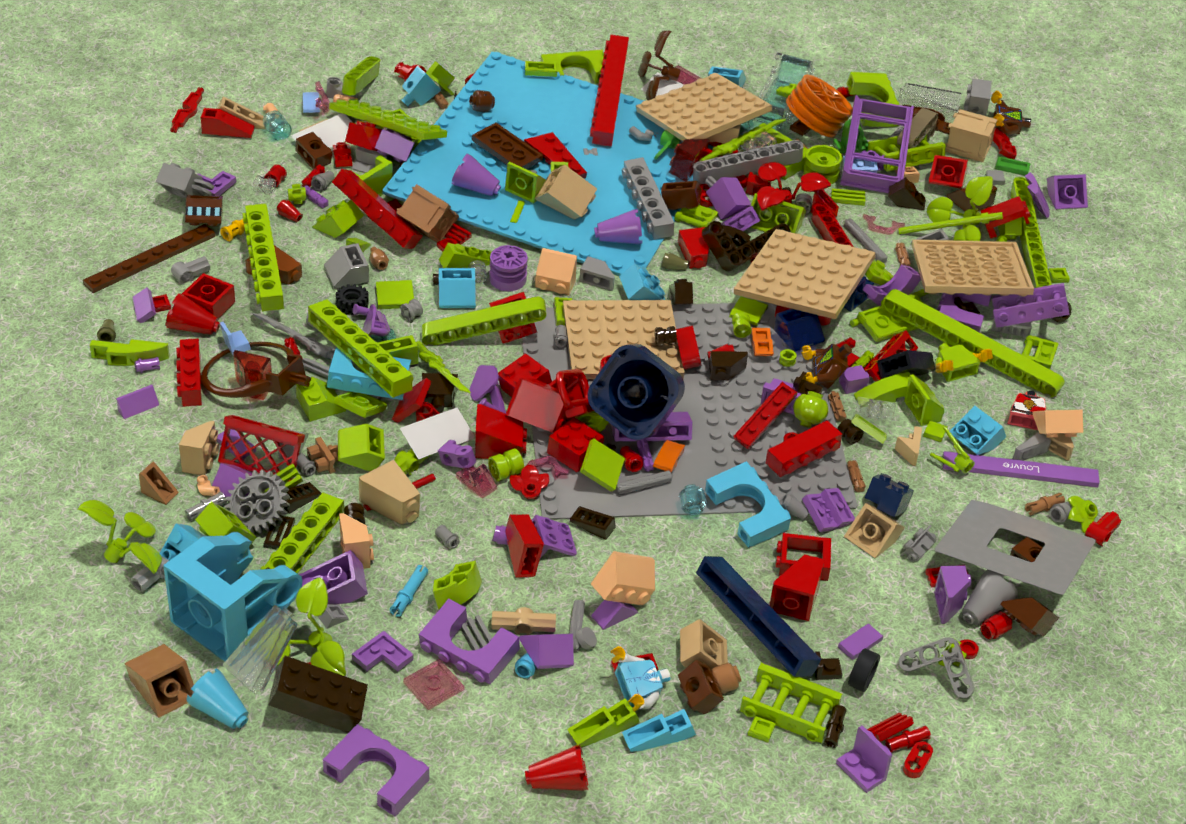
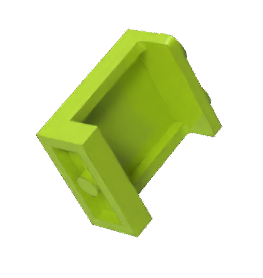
(379, 175)

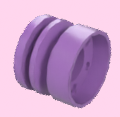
(508, 268)

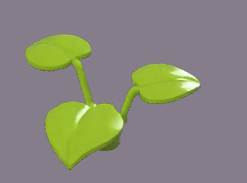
(979, 192)
(117, 548)
(313, 599)

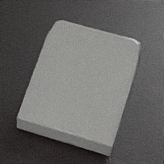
(332, 616)

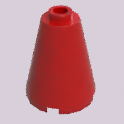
(191, 317)
(560, 771)

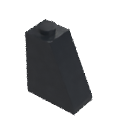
(907, 361)

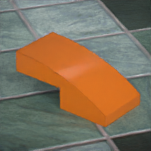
(762, 342)
(668, 456)

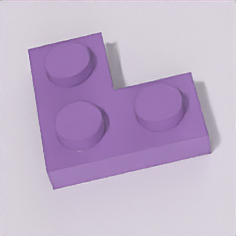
(221, 182)
(382, 648)

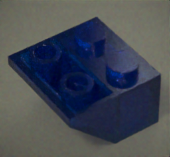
(798, 329)

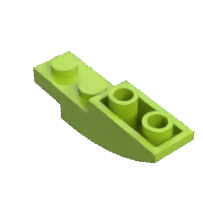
(126, 354)

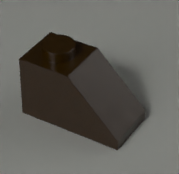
(726, 364)

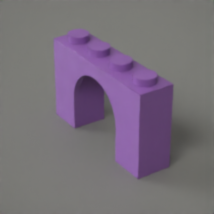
(967, 318)
(483, 663)
(363, 746)

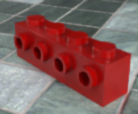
(190, 372)
(803, 448)

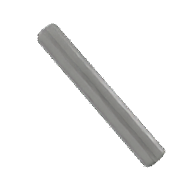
(865, 240)

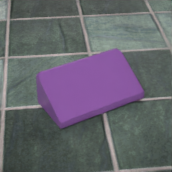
(137, 401)

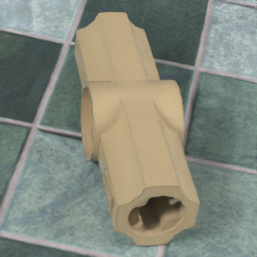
(524, 621)

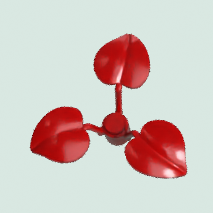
(769, 196)

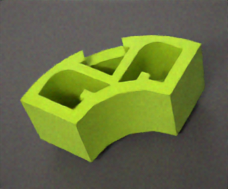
(458, 585)

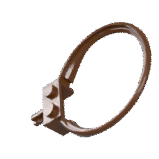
(274, 383)

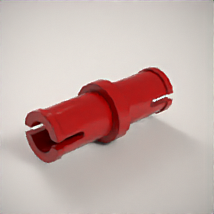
(908, 739)

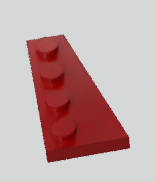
(555, 151)

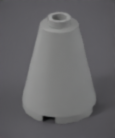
(988, 596)

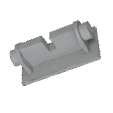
(913, 548)

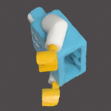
(638, 679)

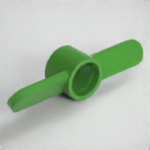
(668, 141)

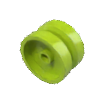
(823, 160)

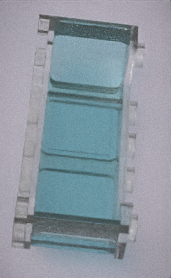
(784, 72)

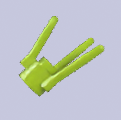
(962, 460)

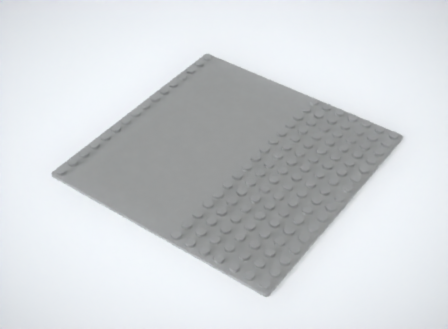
(717, 413)

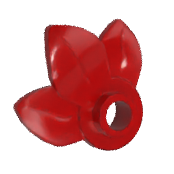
(528, 480)

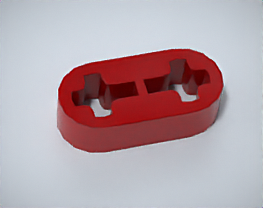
(921, 761)

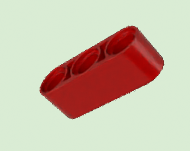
(688, 347)

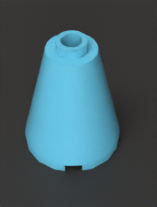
(218, 700)

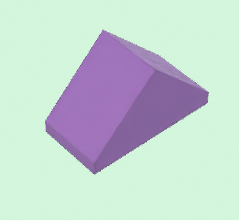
(612, 612)

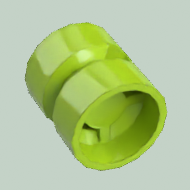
(505, 465)

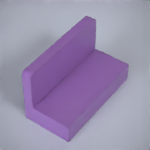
(743, 219)

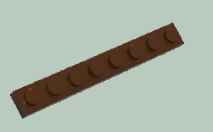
(148, 258)

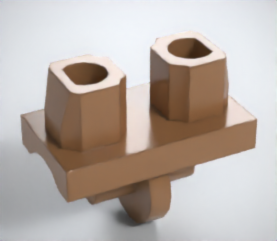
(327, 455)

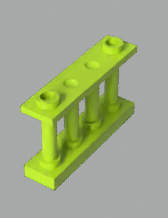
(921, 154)
(796, 686)

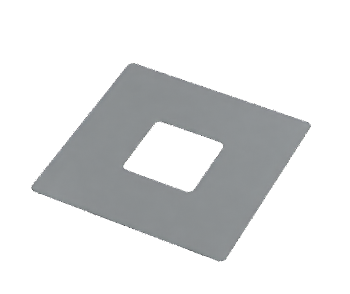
(1051, 570)

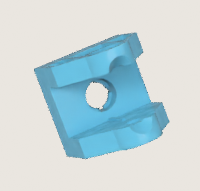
(211, 601)

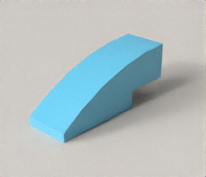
(659, 731)

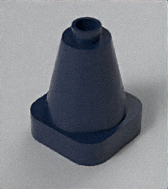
(636, 391)

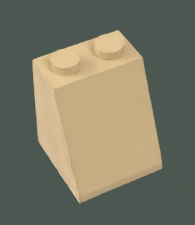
(567, 192)
(390, 493)

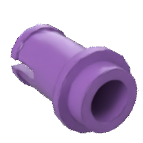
(147, 364)

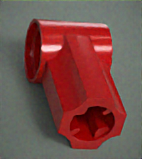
(1104, 527)

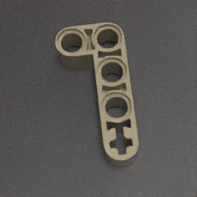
(921, 125)

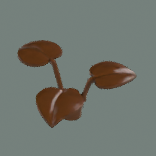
(668, 71)

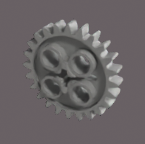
(258, 501)

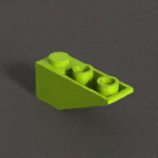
(460, 256)

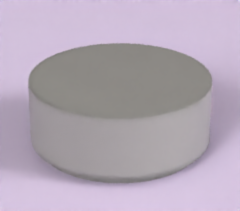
(586, 638)

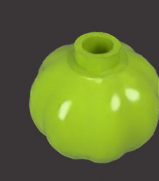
(810, 409)

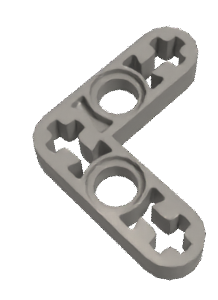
(948, 658)

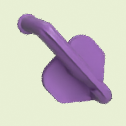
(375, 321)
(487, 381)

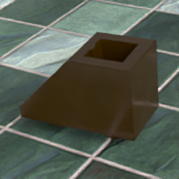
(906, 195)
(681, 292)

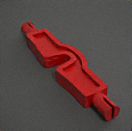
(188, 111)

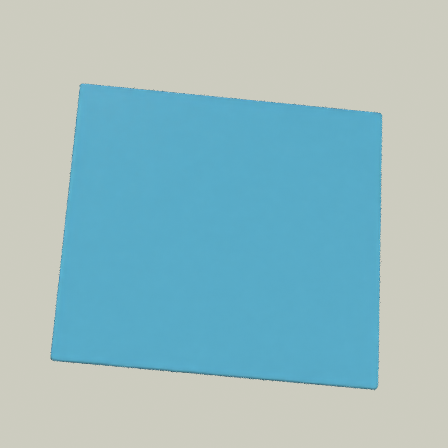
(528, 109)

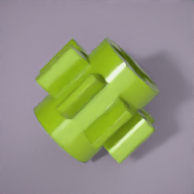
(296, 194)

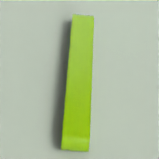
(484, 321)

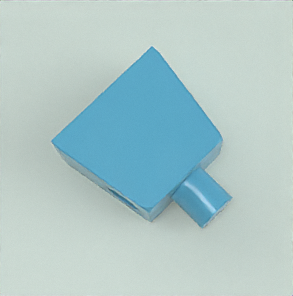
(419, 87)

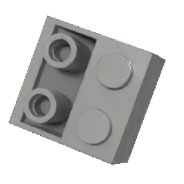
(347, 266)

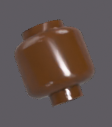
(482, 101)

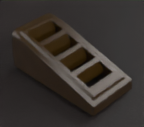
(301, 500)
(602, 530)

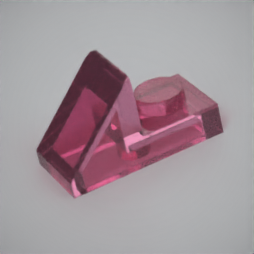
(477, 480)

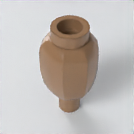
(378, 258)

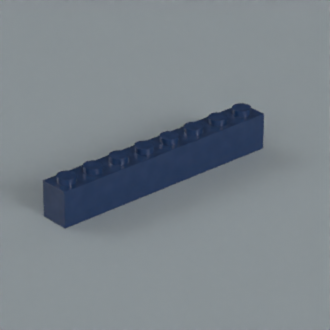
(758, 616)

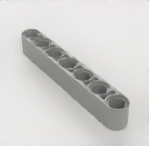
(748, 161)

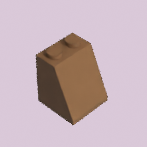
(161, 679)

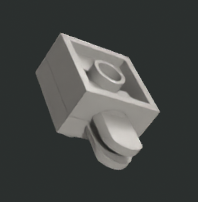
(978, 96)
(182, 181)

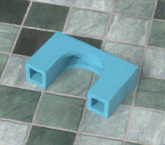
(345, 377)
(744, 481)

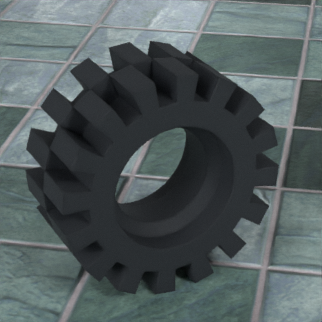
(349, 292)

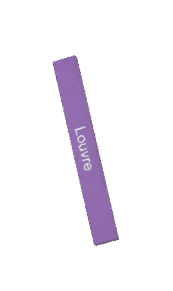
(1029, 470)

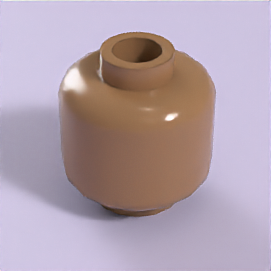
(726, 677)

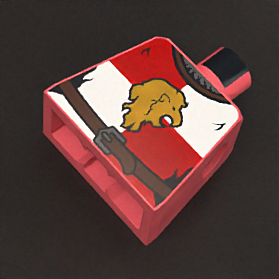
(1022, 410)

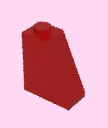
(693, 247)
(524, 545)

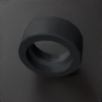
(864, 670)

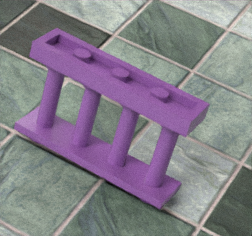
(1043, 304)

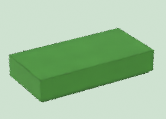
(1012, 166)

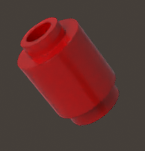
(996, 625)

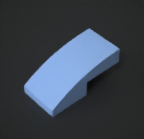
(309, 102)

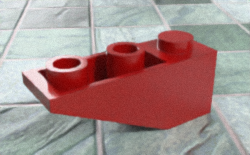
(224, 124)

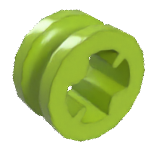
(787, 358)

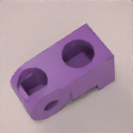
(458, 455)

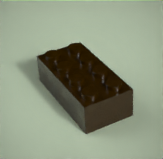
(318, 694)

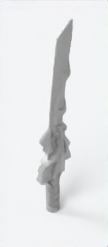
(311, 343)

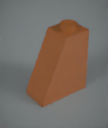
(289, 268)

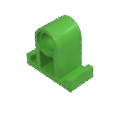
(861, 142)

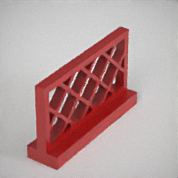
(259, 430)

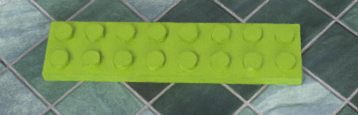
(388, 119)

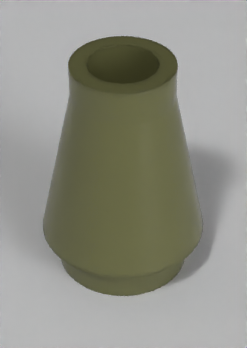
(674, 262)
(107, 331)

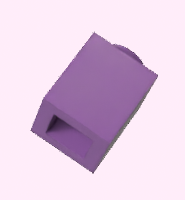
(854, 379)

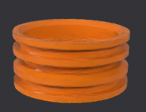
(819, 106)

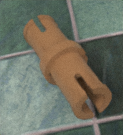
(1044, 503)

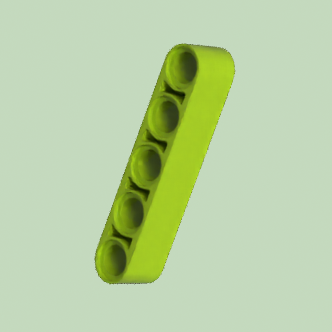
(361, 75)

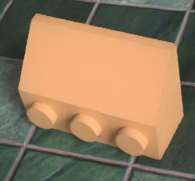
(626, 578)

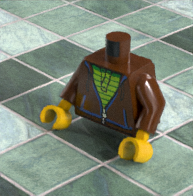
(1008, 118)
(827, 363)

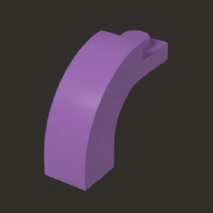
(904, 280)

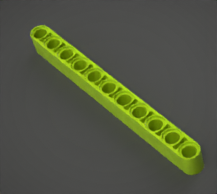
(1031, 238)
(956, 333)

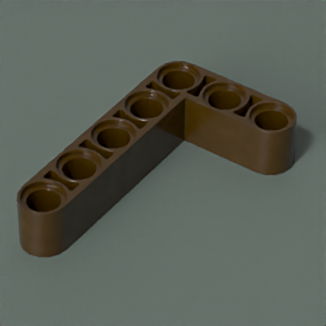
(725, 250)

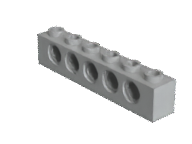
(648, 198)

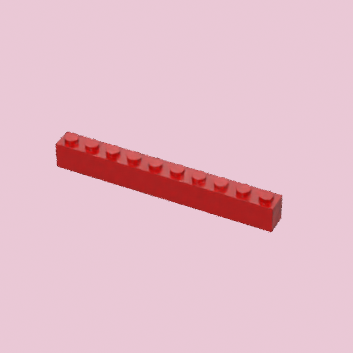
(609, 90)

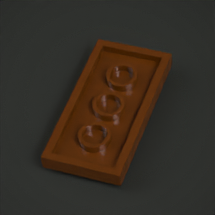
(506, 146)

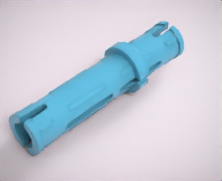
(405, 596)

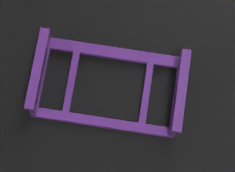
(870, 180)

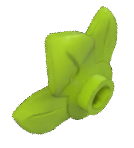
(1082, 511)

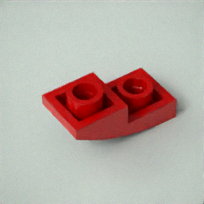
(342, 154)

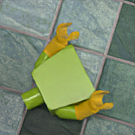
(959, 362)

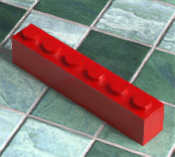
(377, 209)

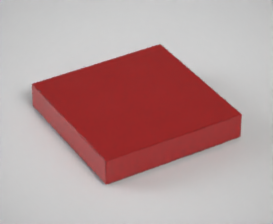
(412, 400)

